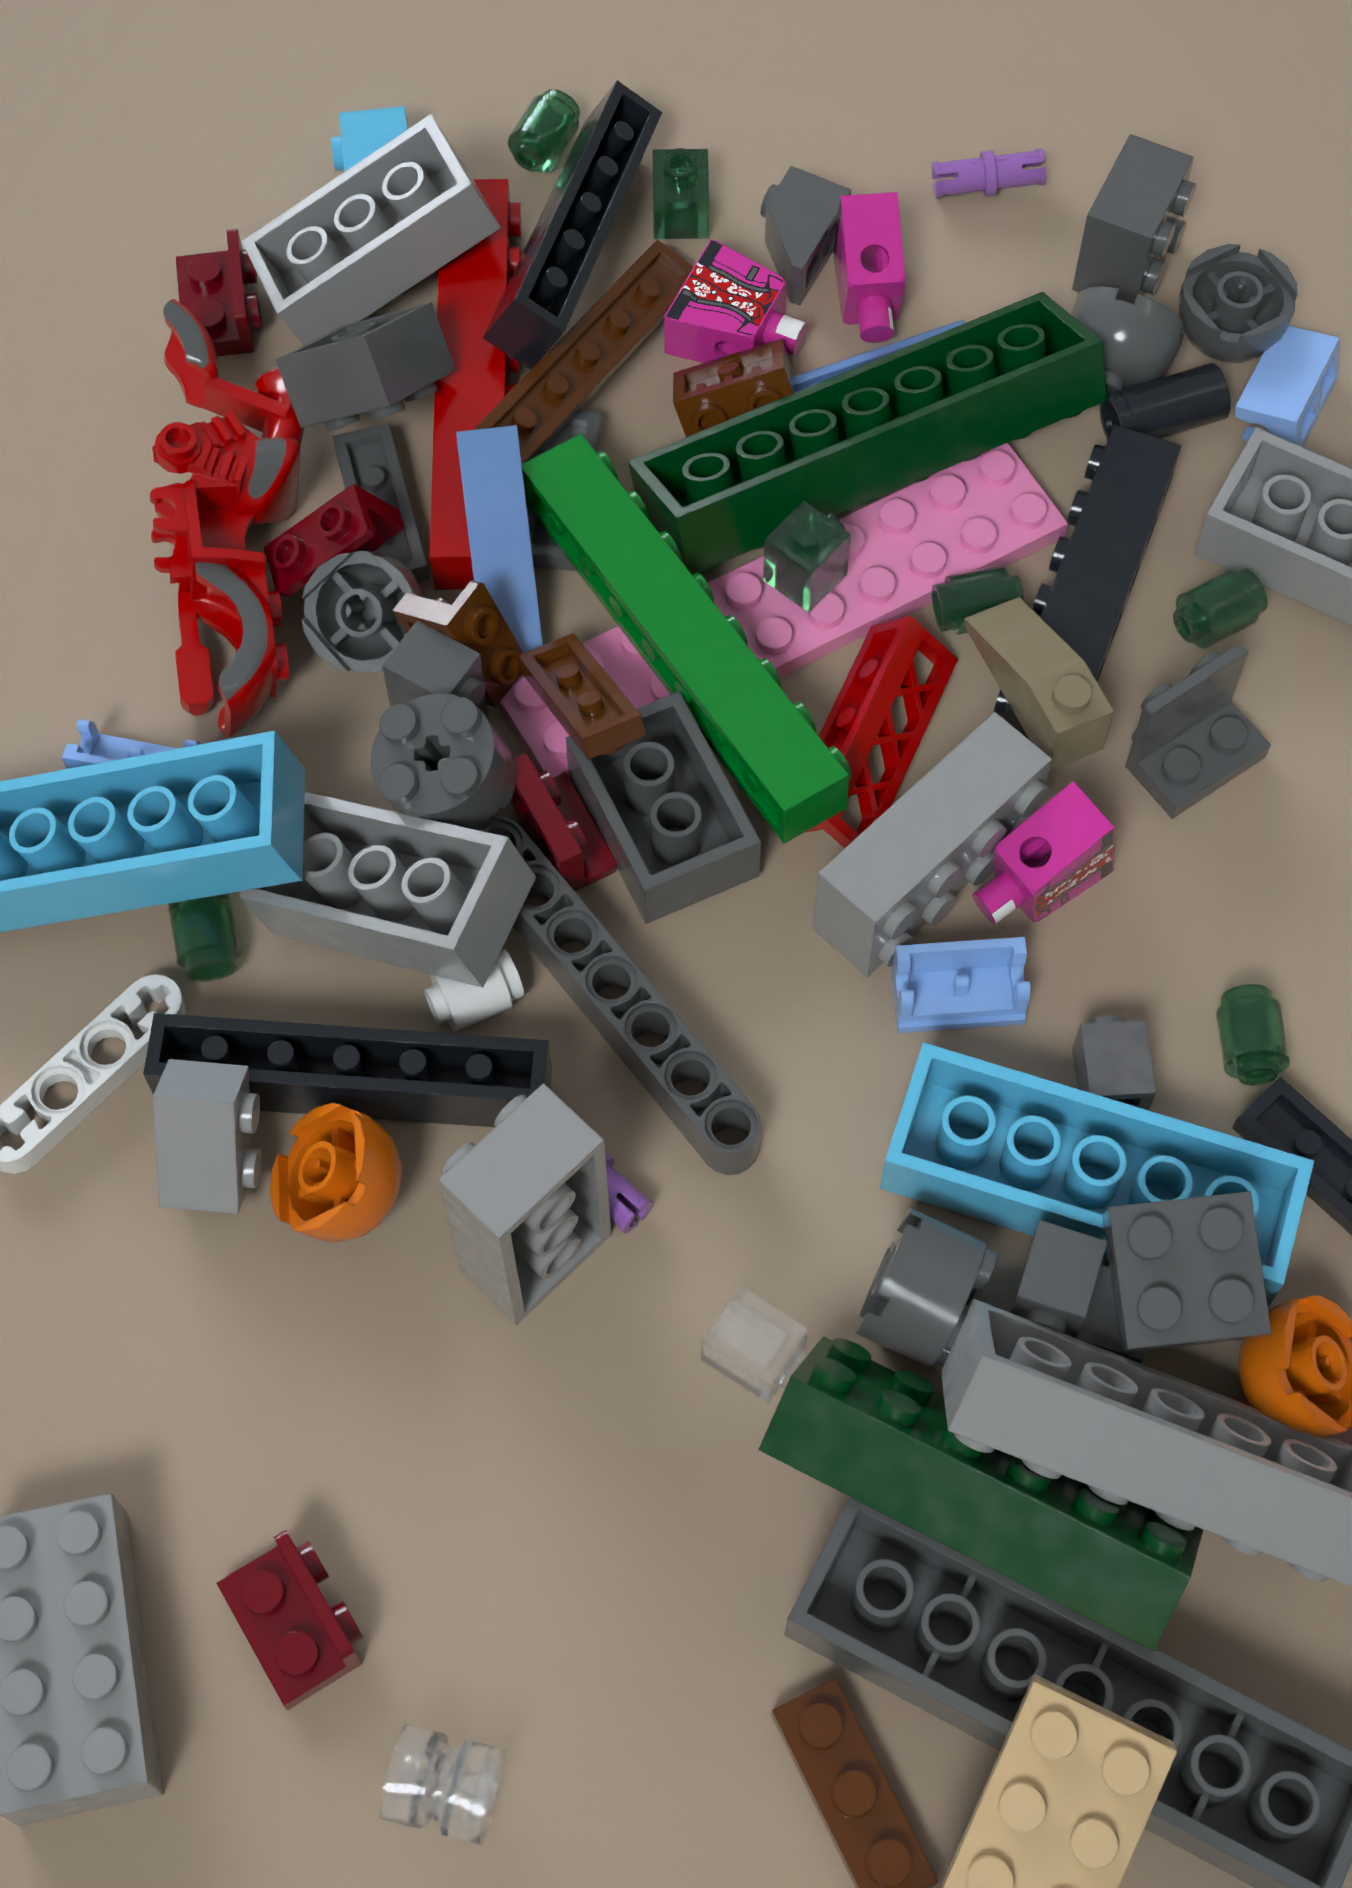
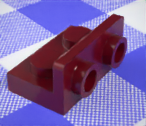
(218, 295)
(342, 525)
(560, 825)
(290, 1622)

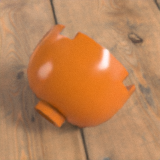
(337, 1175)
(1302, 1367)

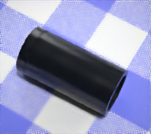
(1169, 403)

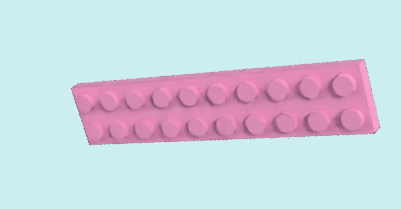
(899, 547)

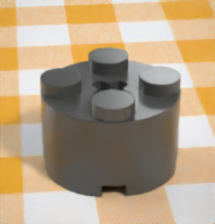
(442, 761)
(924, 1288)

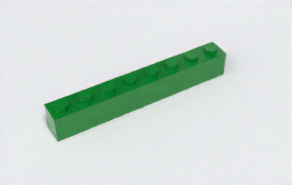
(686, 638)

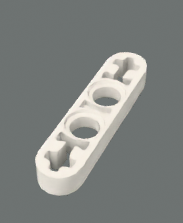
(76, 1065)

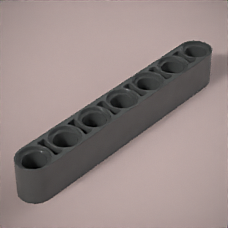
(635, 1013)

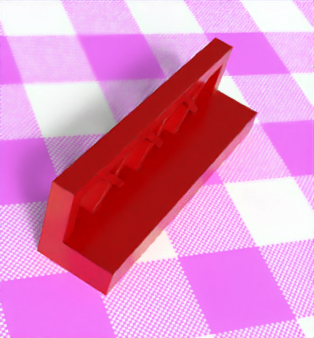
(865, 712)

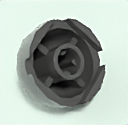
(1236, 303)
(1136, 337)
(352, 607)

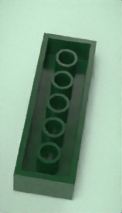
(890, 1448)

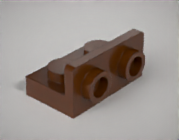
(731, 386)
(474, 623)

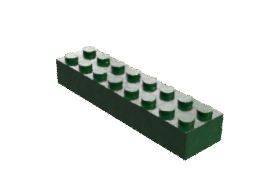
(871, 429)

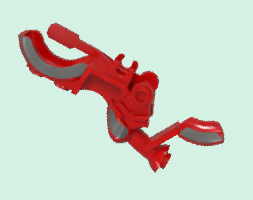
(207, 519)

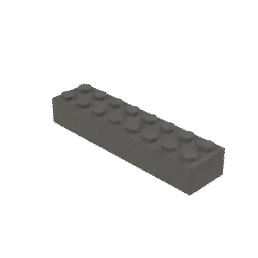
(966, 1642)

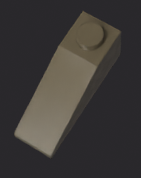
(1042, 681)

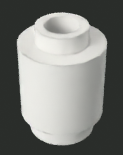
(469, 1004)

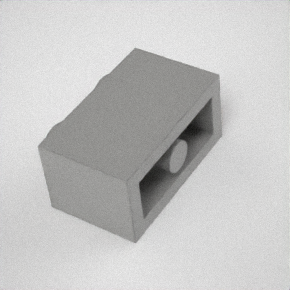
(205, 1136)

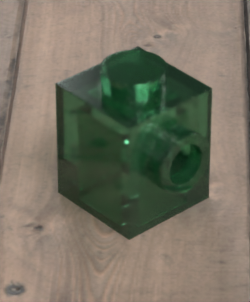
(680, 193)
(806, 556)

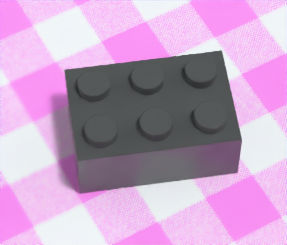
(667, 813)

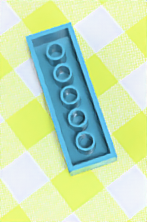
(150, 830)
(1052, 1153)

